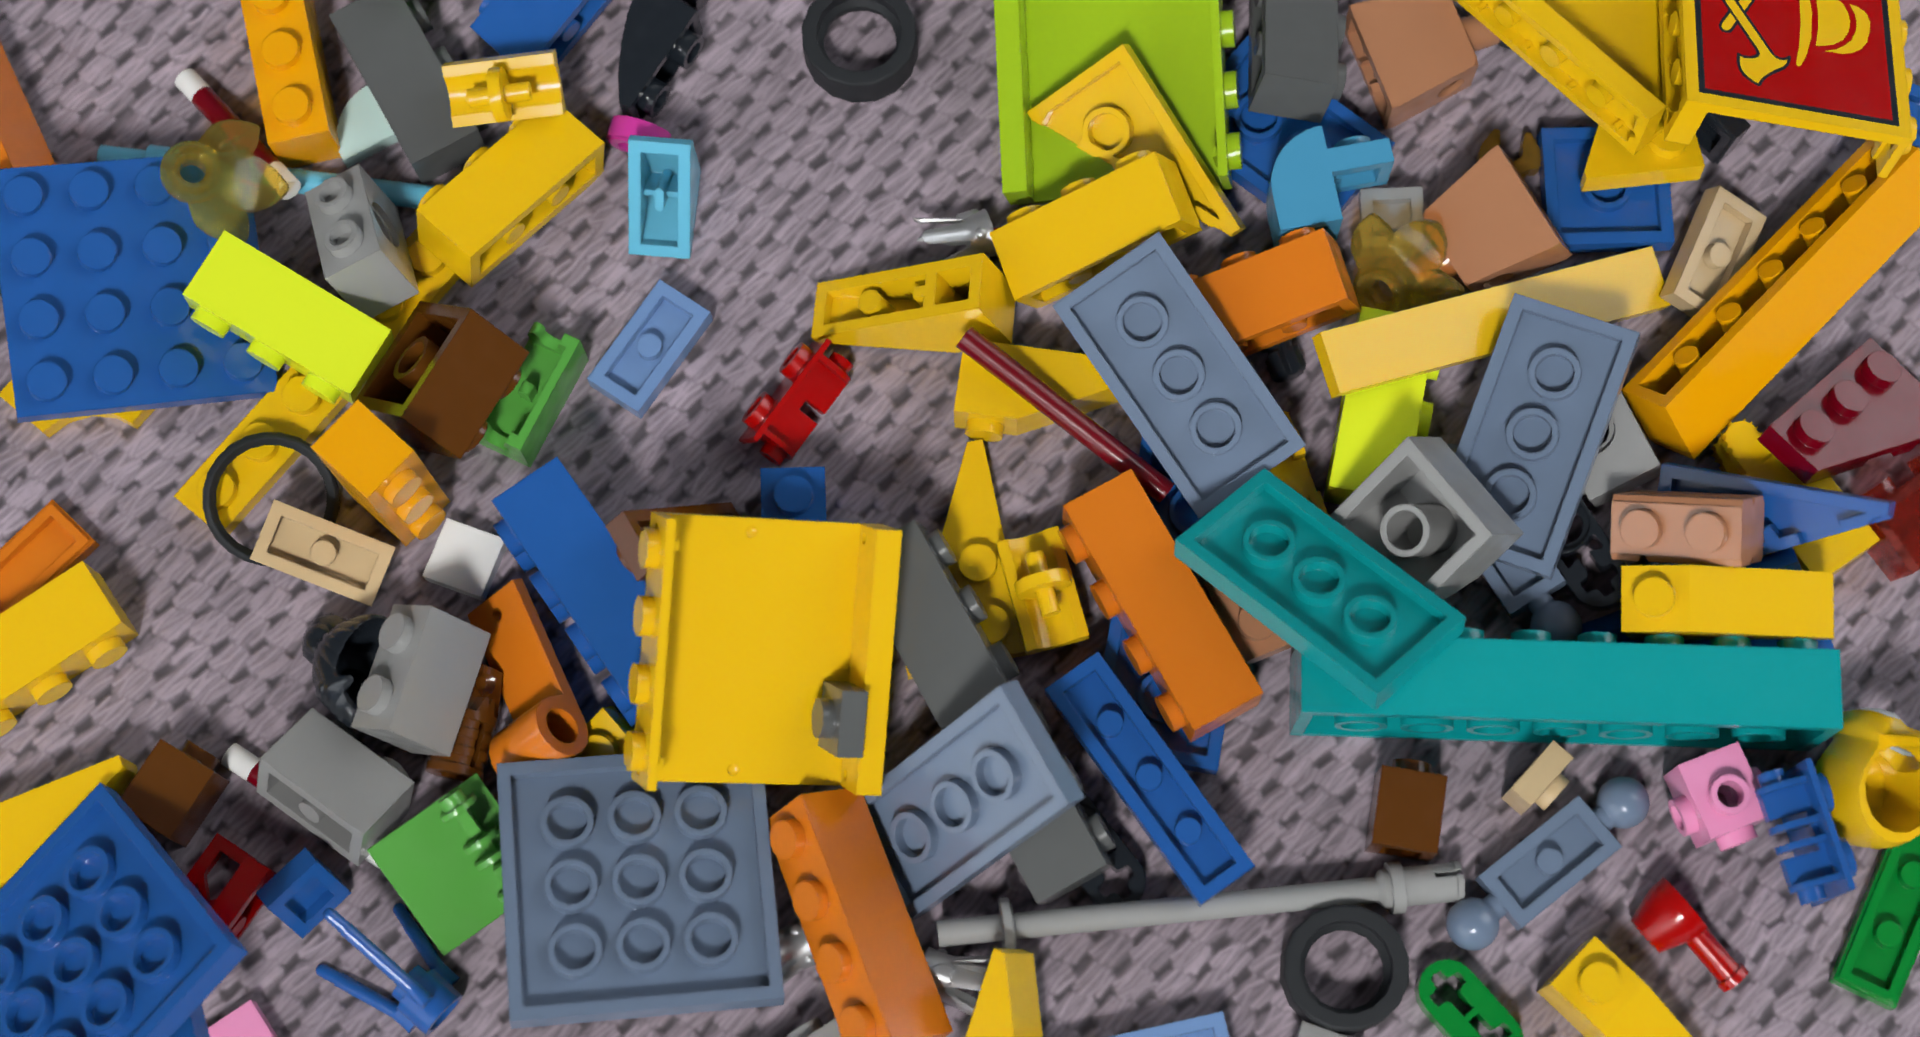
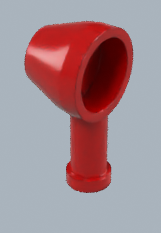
(1670, 921)

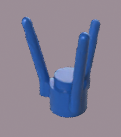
(422, 995)

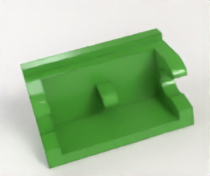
(528, 413)

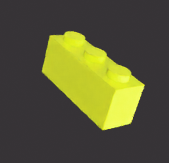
(286, 319)
(1374, 425)

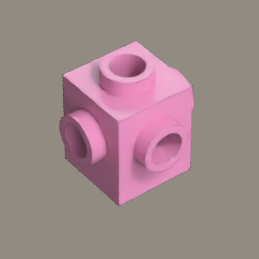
(1696, 796)

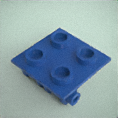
(1822, 860)

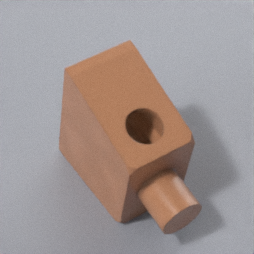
(1414, 53)
(1495, 226)

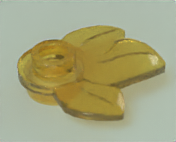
(232, 181)
(1404, 261)

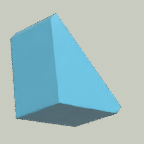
(662, 196)

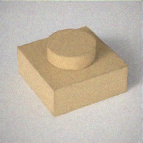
(1540, 781)

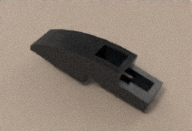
(653, 46)

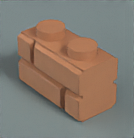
(1687, 527)

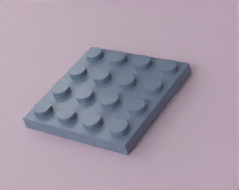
(633, 894)

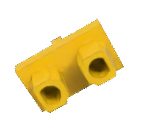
(504, 88)
(1042, 591)

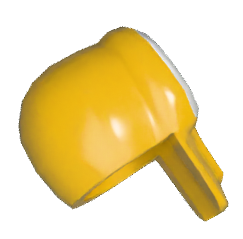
(1874, 779)

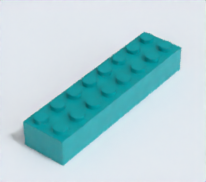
(1593, 694)

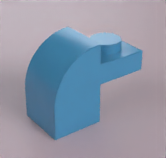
(1311, 175)

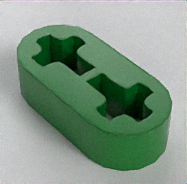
(1472, 994)

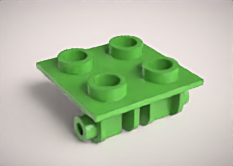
(448, 864)

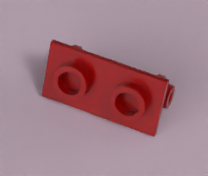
(807, 379)

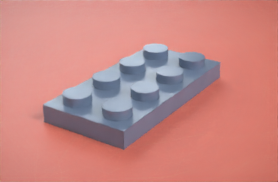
(1178, 374)
(1544, 421)
(970, 797)

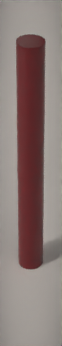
(1063, 413)

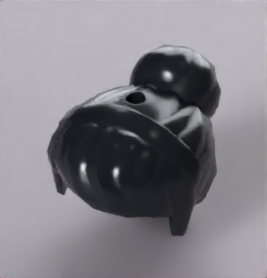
(341, 659)

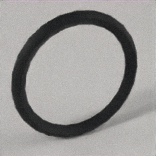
(239, 447)

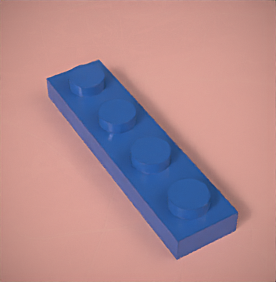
(1149, 779)

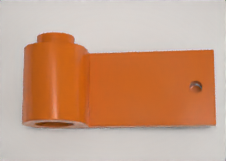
(533, 683)

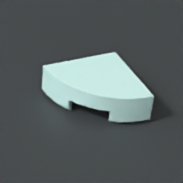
(363, 128)

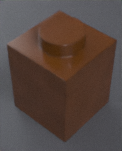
(175, 790)
(1406, 810)

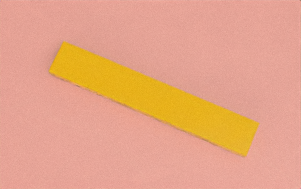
(1470, 324)

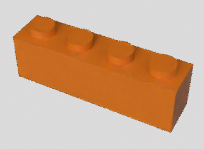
(1159, 606)
(855, 918)

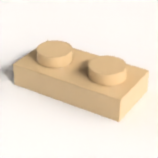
(1712, 250)
(322, 553)

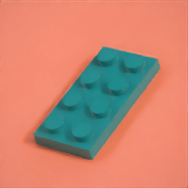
(1320, 588)

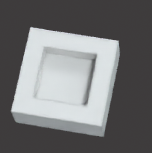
(465, 559)

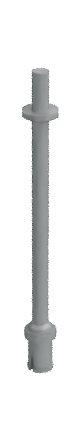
(1391, 888)

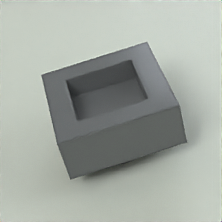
(840, 719)

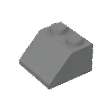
(1429, 516)

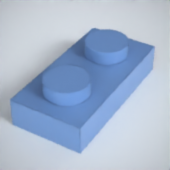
(650, 349)

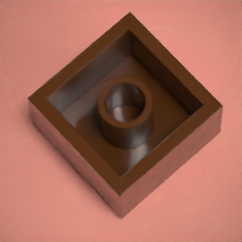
(443, 378)

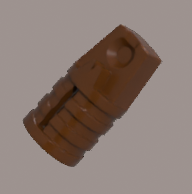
(475, 732)

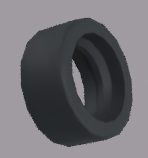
(867, 84)
(1379, 934)

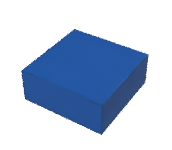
(303, 892)

